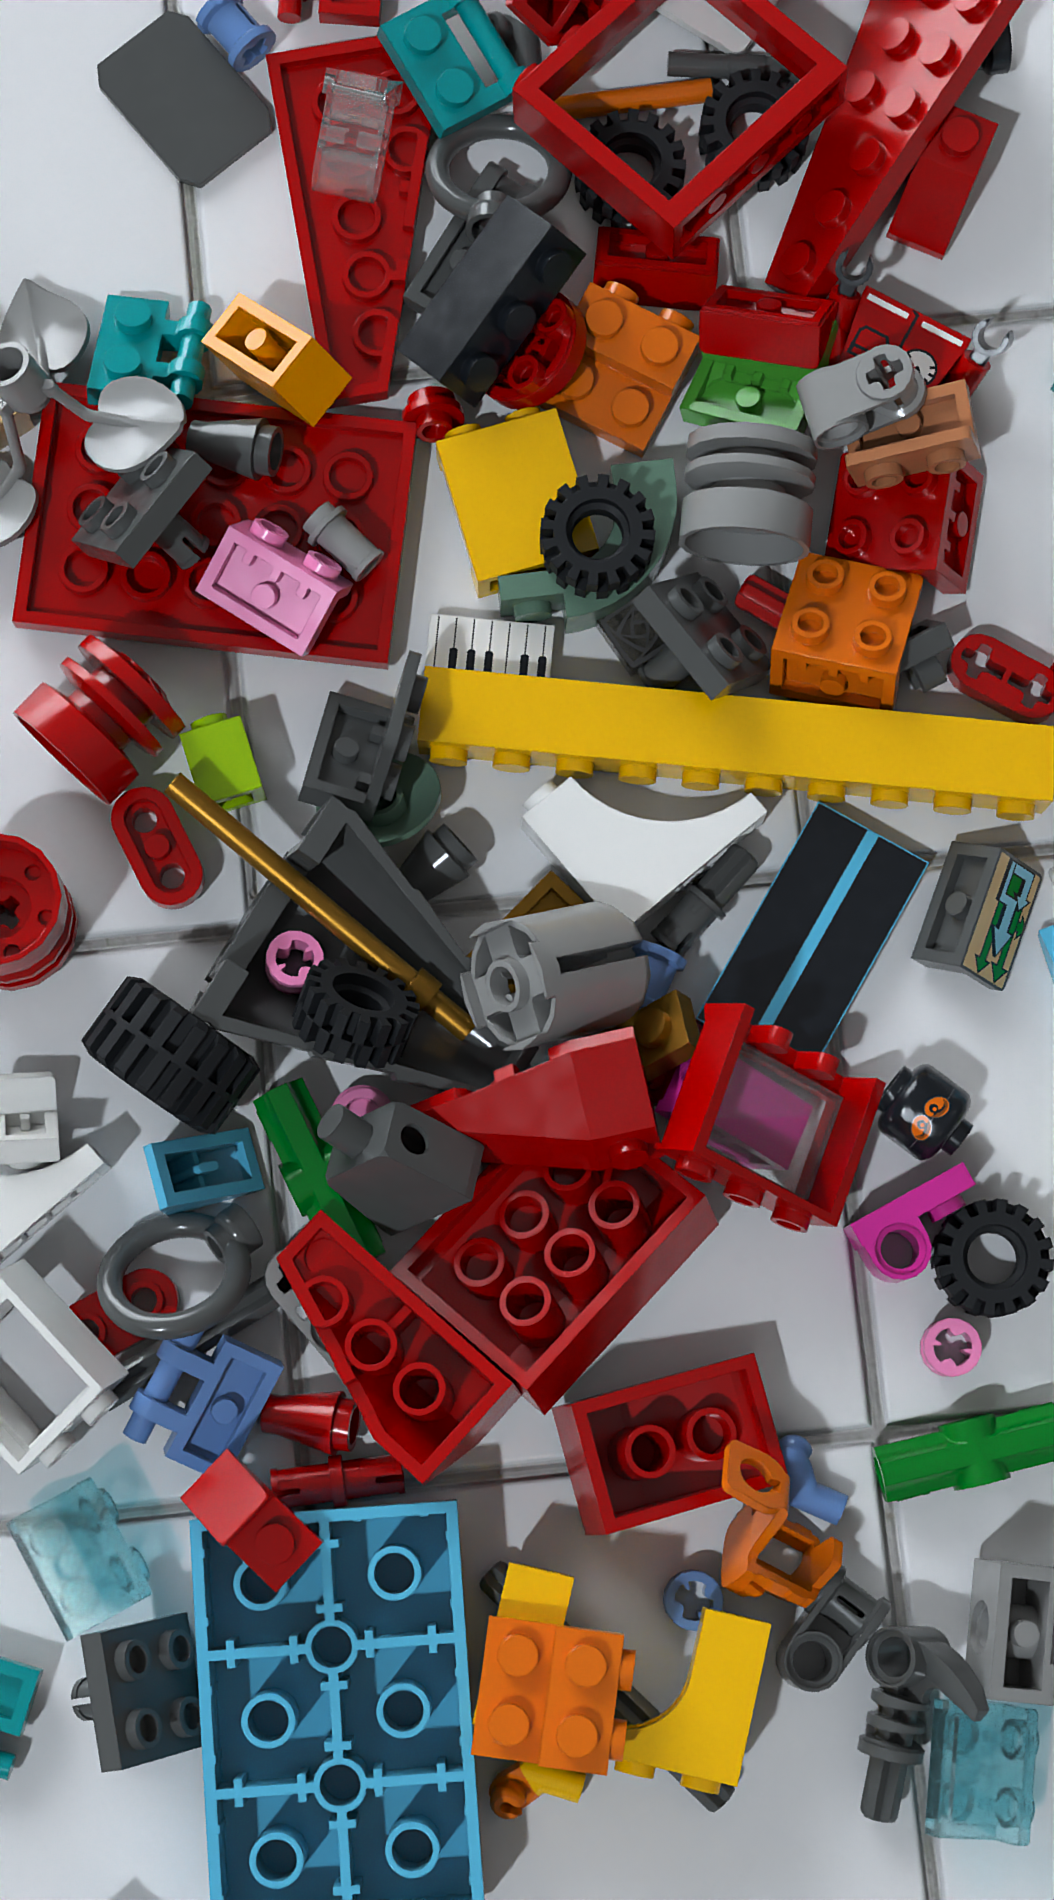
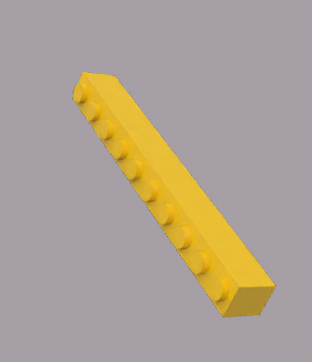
(736, 741)

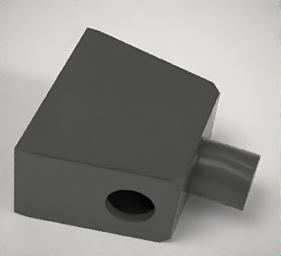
(399, 1164)

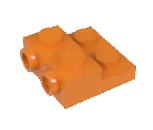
(627, 368)
(552, 1695)

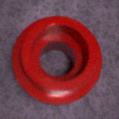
(434, 412)

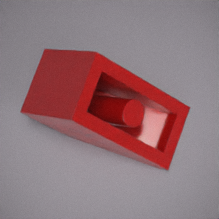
(942, 183)

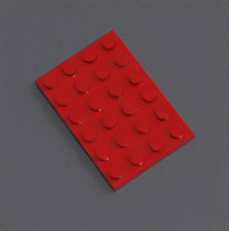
(339, 460)

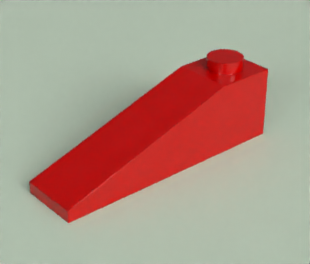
(571, 1112)
(407, 1369)

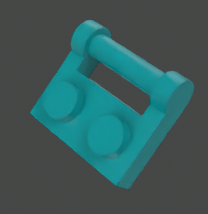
(439, 68)

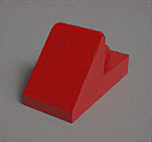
(251, 1520)

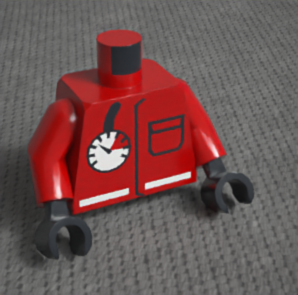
(878, 320)

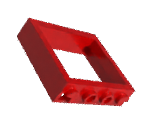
(680, 220)

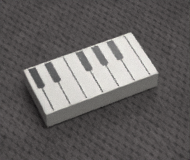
(490, 645)

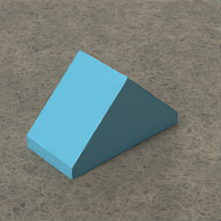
(203, 1170)

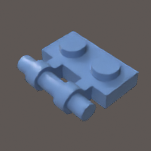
(221, 1407)

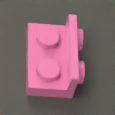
(274, 583)

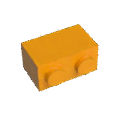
(276, 359)

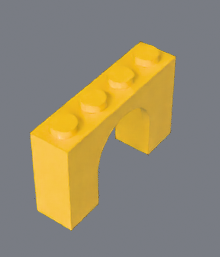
(709, 1720)

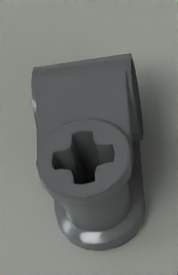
(833, 1629)

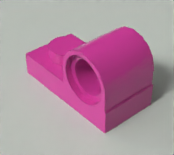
(935, 1197)

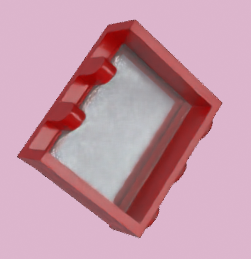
(769, 1120)

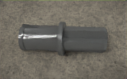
(705, 900)

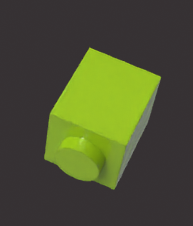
(223, 761)

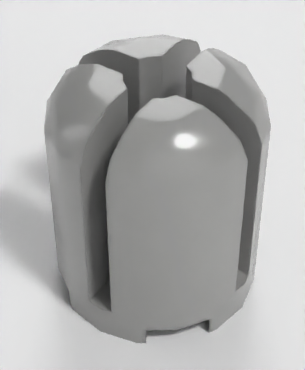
(534, 955)

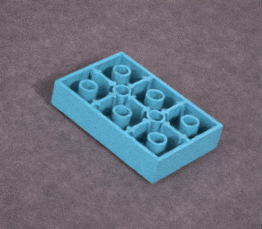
(340, 1713)

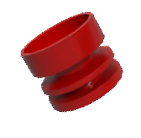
(100, 718)
(45, 915)

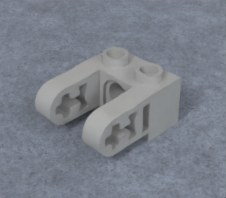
(1012, 1631)

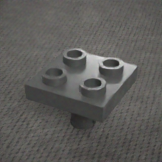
(145, 511)
(699, 638)
(140, 1691)

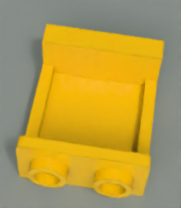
(501, 488)

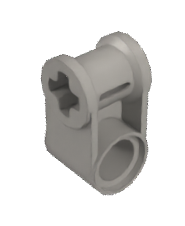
(855, 396)

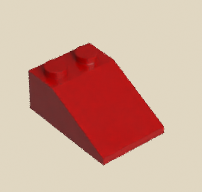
(663, 1443)

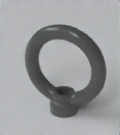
(481, 209)
(230, 1238)

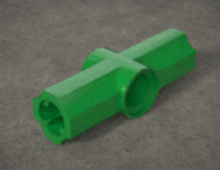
(292, 1127)
(966, 1453)

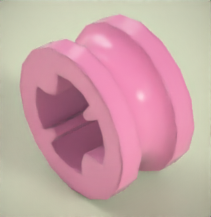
(280, 948)
(953, 1327)

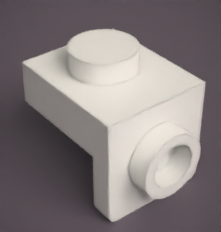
(28, 1120)

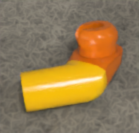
(526, 1782)

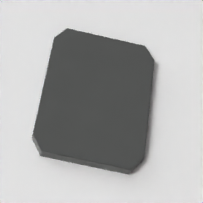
(184, 99)

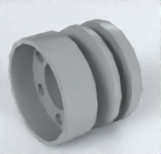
(748, 494)

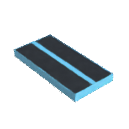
(819, 928)

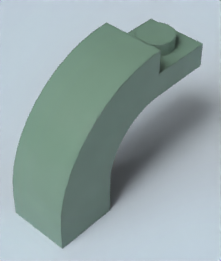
(536, 594)

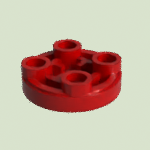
(544, 358)

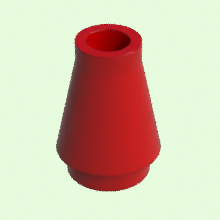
(313, 1419)

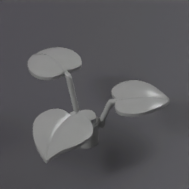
(133, 415)

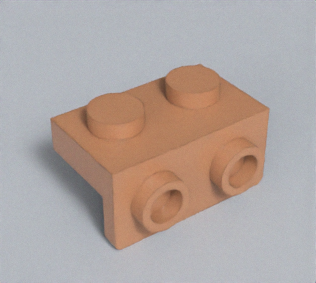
(932, 440)

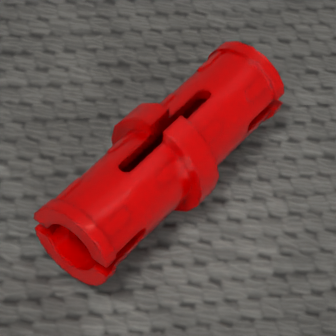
(338, 1480)

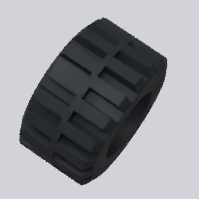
(170, 1055)

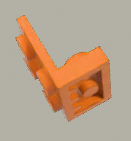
(843, 633)

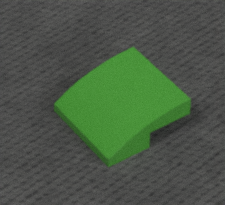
(747, 391)

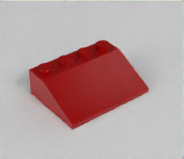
(555, 1264)

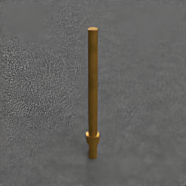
(319, 905)

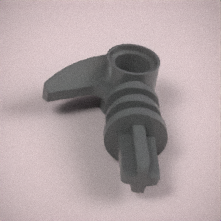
(904, 1694)

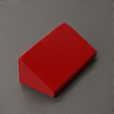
(657, 279)
(766, 326)

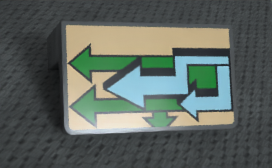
(977, 914)

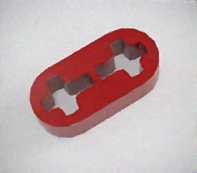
(997, 692)

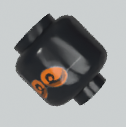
(924, 1112)

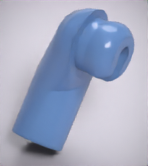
(805, 1491)

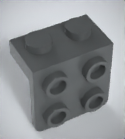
(358, 746)

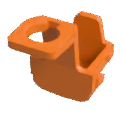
(766, 1519)

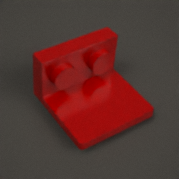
(909, 528)

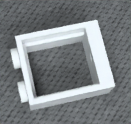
(20, 1438)

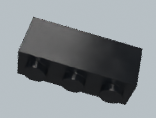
(491, 300)

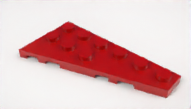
(899, 89)
(349, 248)

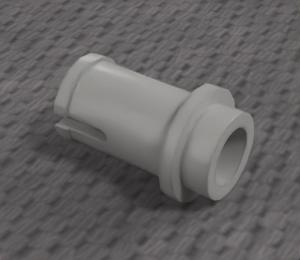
(342, 540)

